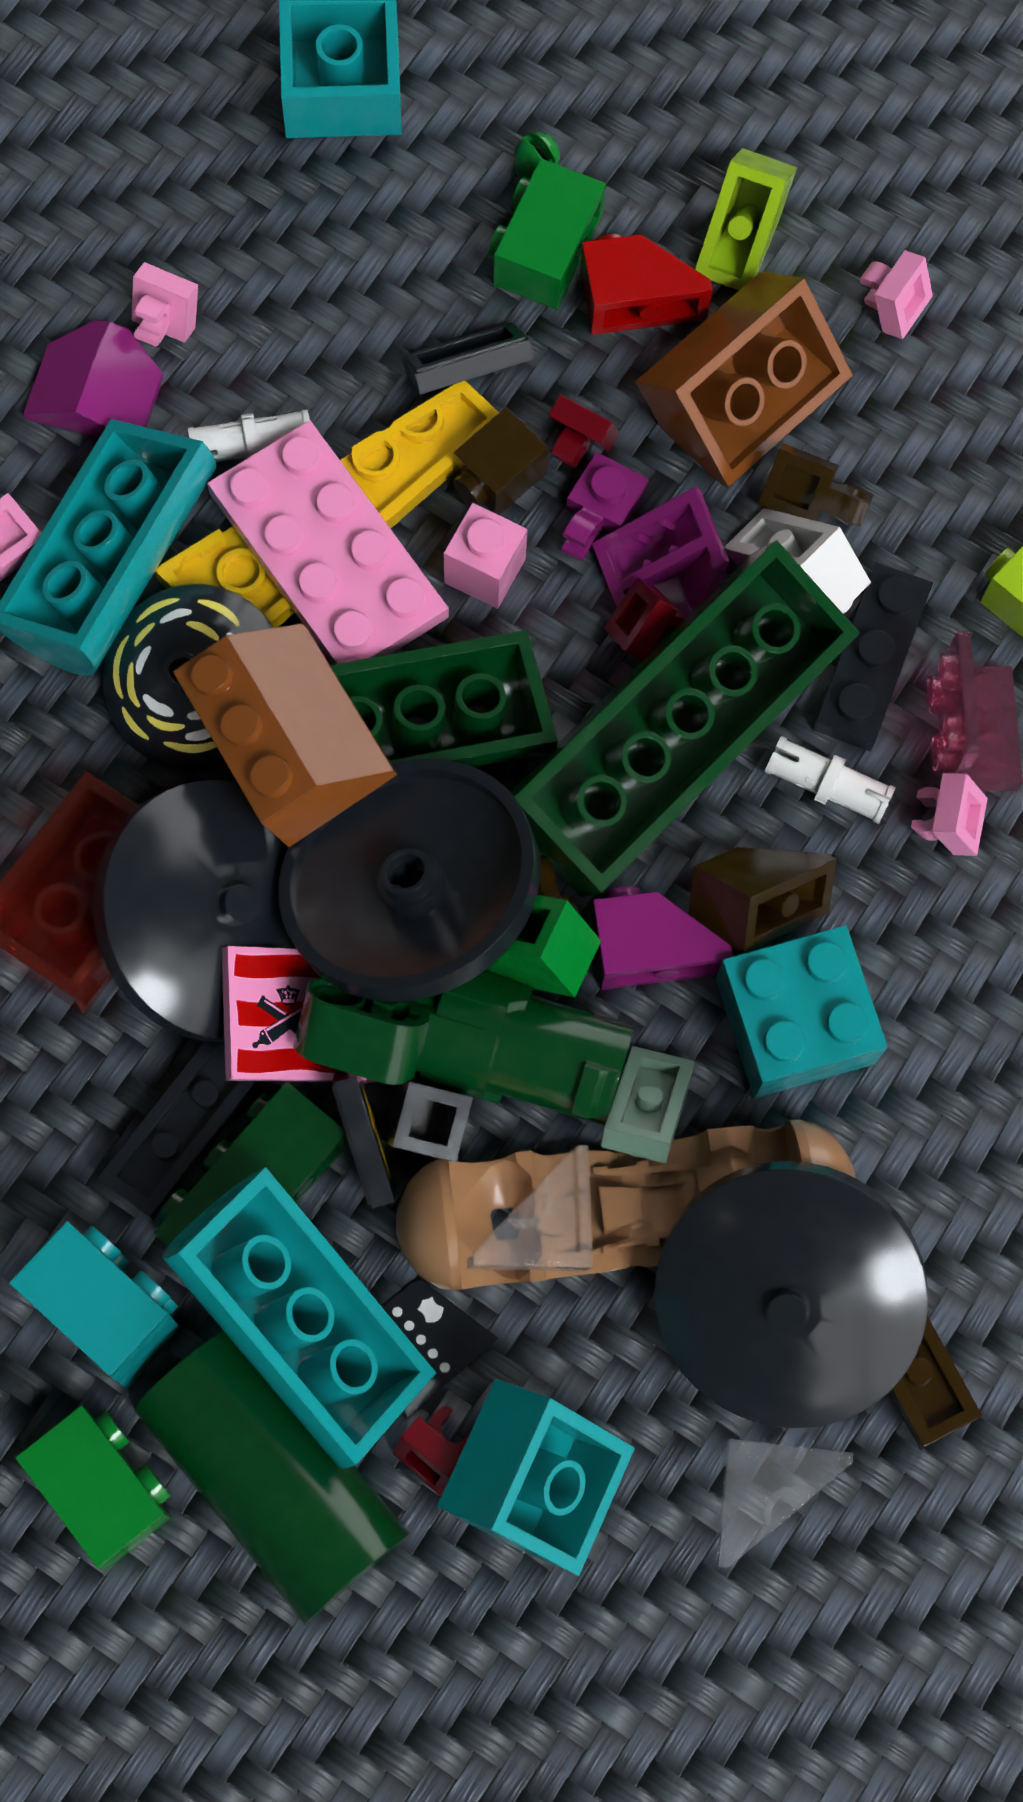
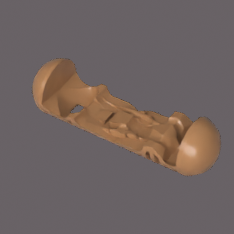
(631, 1198)

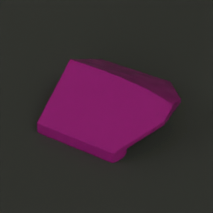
(94, 378)
(670, 549)

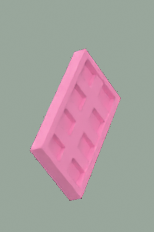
(327, 548)

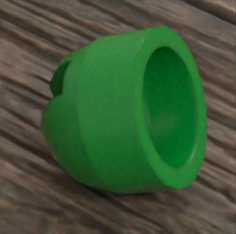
(526, 154)

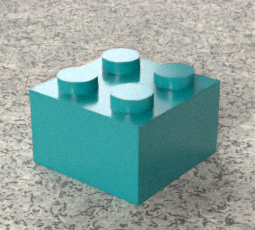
(339, 68)
(800, 1011)
(90, 1299)
(536, 1476)

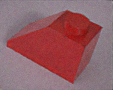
(639, 285)

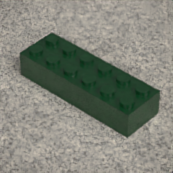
(680, 718)

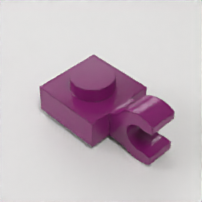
(601, 500)

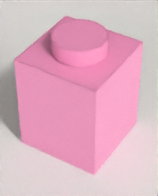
(485, 555)

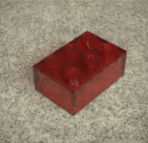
(49, 896)

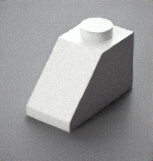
(814, 545)

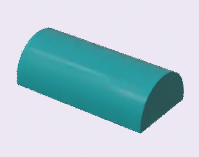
(104, 544)
(299, 1316)

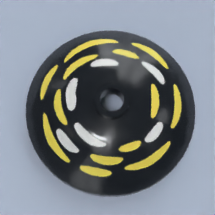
(140, 679)

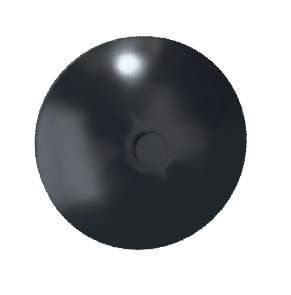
(412, 883)
(176, 889)
(791, 1294)

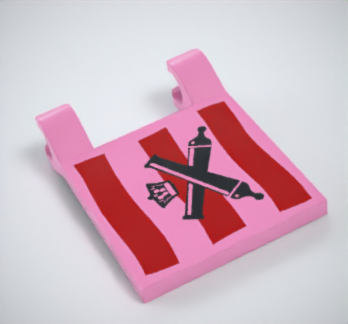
(262, 1015)

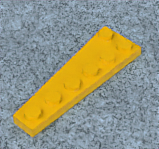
(392, 469)

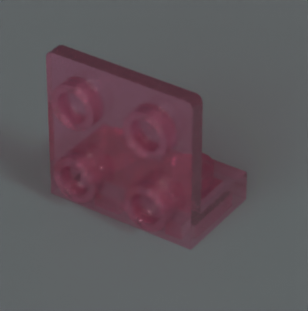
(974, 719)

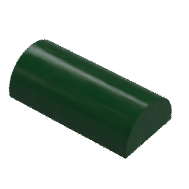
(455, 701)
(268, 1478)

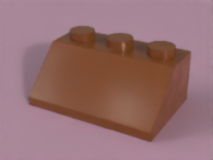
(746, 375)
(285, 728)

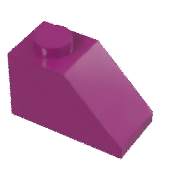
(651, 941)

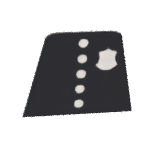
(439, 1332)

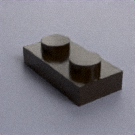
(933, 1393)

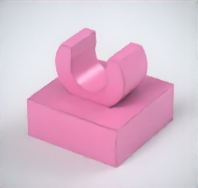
(898, 292)
(163, 305)
(957, 815)

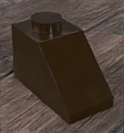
(760, 893)

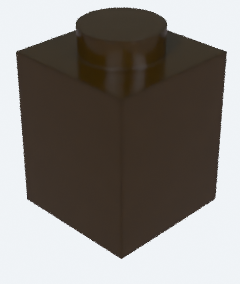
(499, 463)

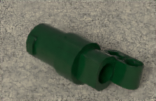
(474, 1040)

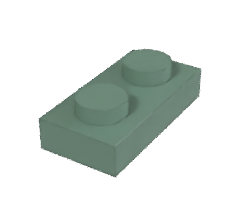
(648, 1104)

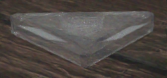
(548, 1226)
(766, 1487)

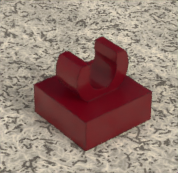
(580, 430)
(642, 619)
(428, 1452)

